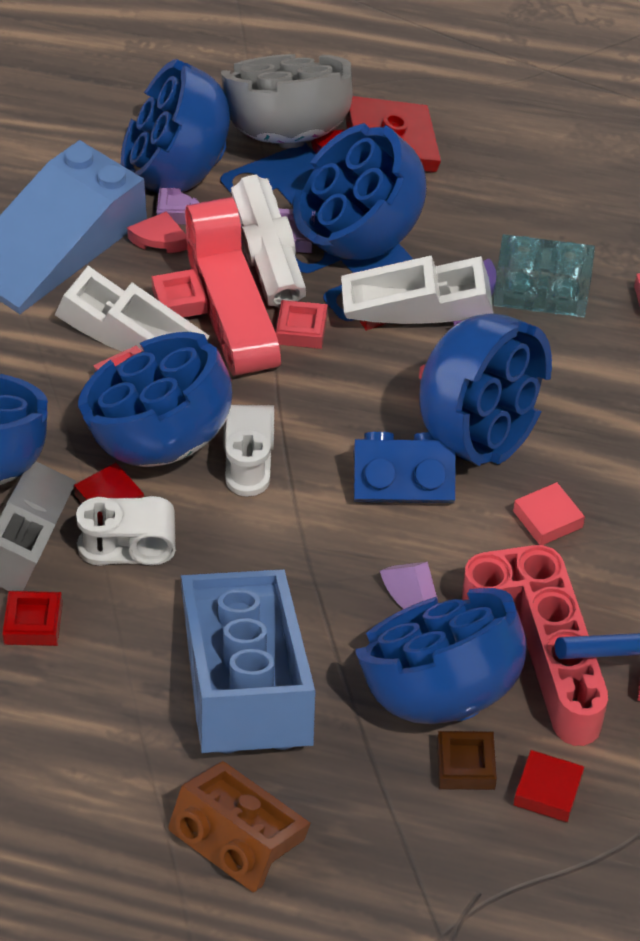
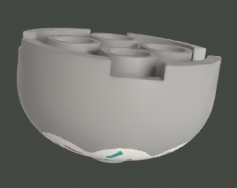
(288, 97)

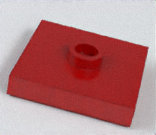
(408, 120)

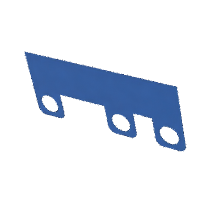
(288, 172)

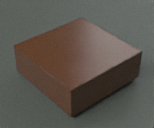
(466, 760)

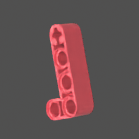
(230, 290)
(548, 611)

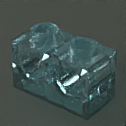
(544, 275)

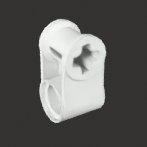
(248, 448)
(130, 533)

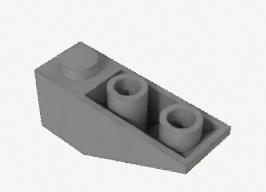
(29, 522)

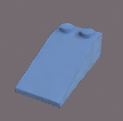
(64, 222)
(247, 662)

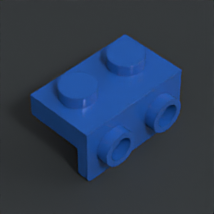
(403, 469)

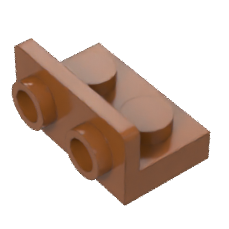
(235, 824)

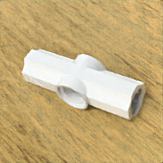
(268, 241)

